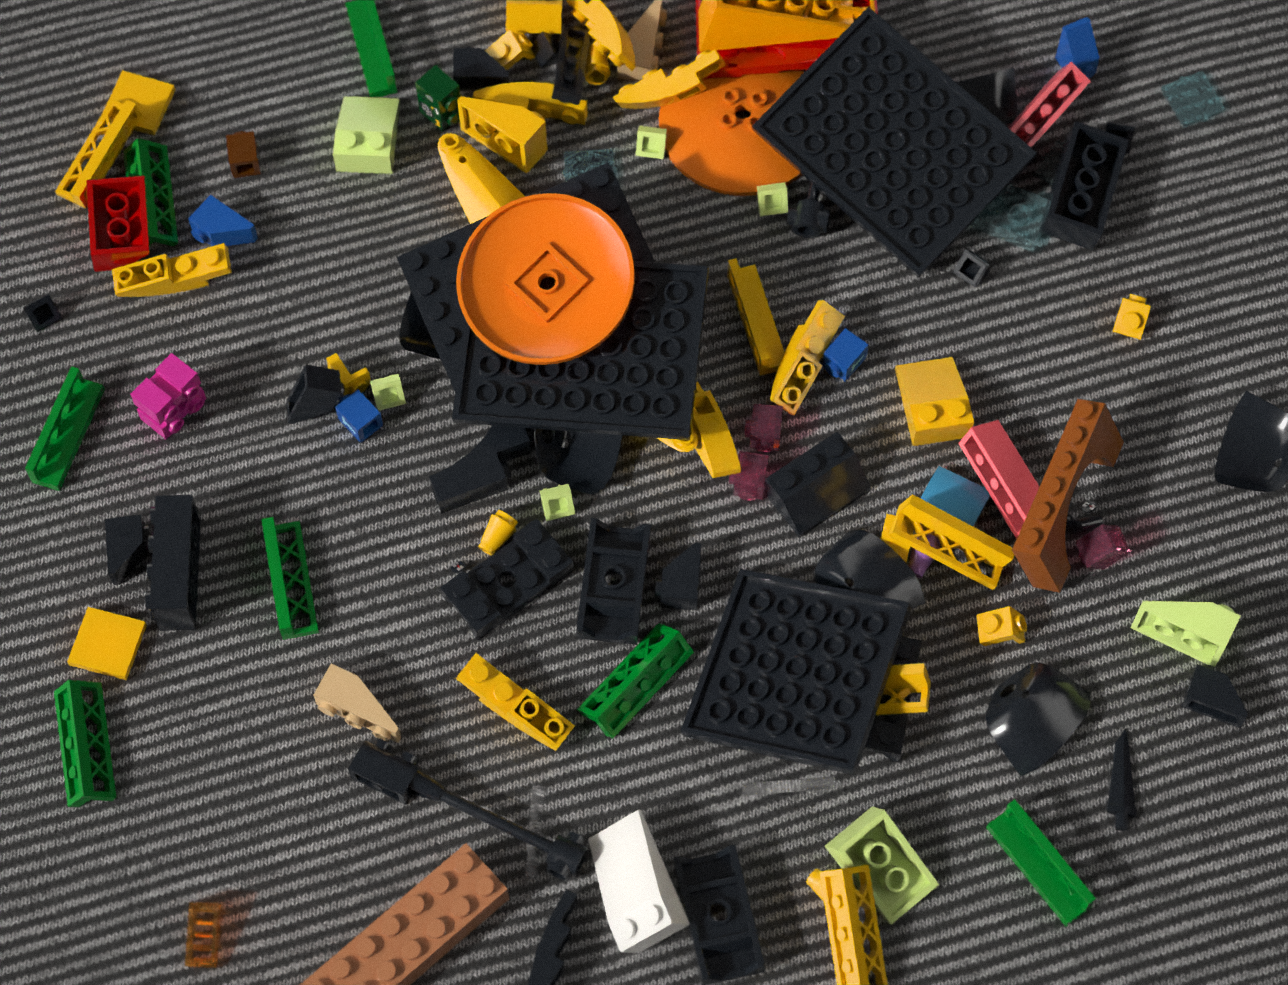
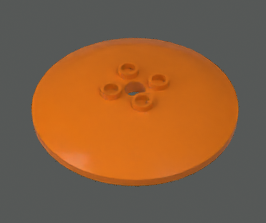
(720, 148)
(539, 240)

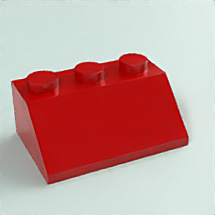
(117, 221)

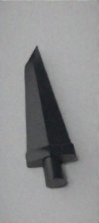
(1121, 791)

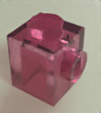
(764, 427)
(751, 481)
(1102, 547)

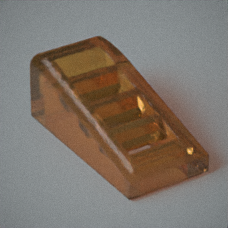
(216, 922)

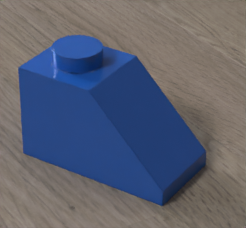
(1079, 47)
(219, 224)

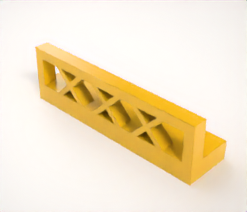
(102, 156)
(756, 316)
(953, 532)
(900, 683)
(847, 931)

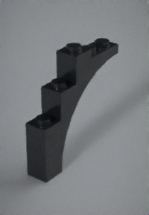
(482, 470)

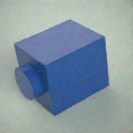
(845, 355)
(358, 415)

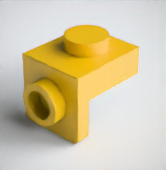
(510, 49)
(1132, 316)
(358, 380)
(1001, 626)

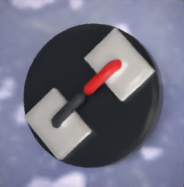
(1089, 506)
(458, 566)

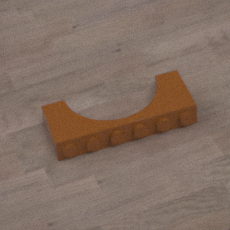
(1041, 541)

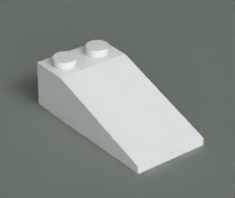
(635, 885)

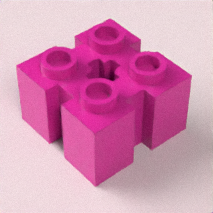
(169, 396)

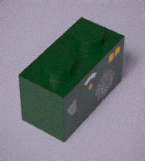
(438, 98)

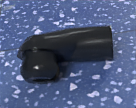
(1082, 525)

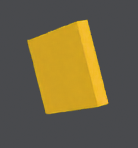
(149, 95)
(107, 643)

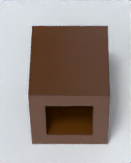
(243, 154)

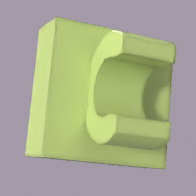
(651, 142)
(772, 199)
(388, 392)
(557, 502)

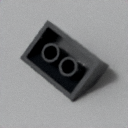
(817, 484)

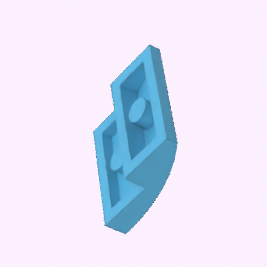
(956, 495)

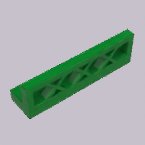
(371, 48)
(139, 163)
(64, 430)
(278, 575)
(639, 681)
(77, 739)
(1041, 863)

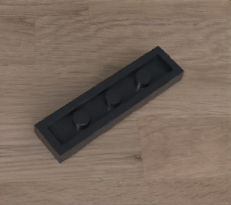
(571, 64)

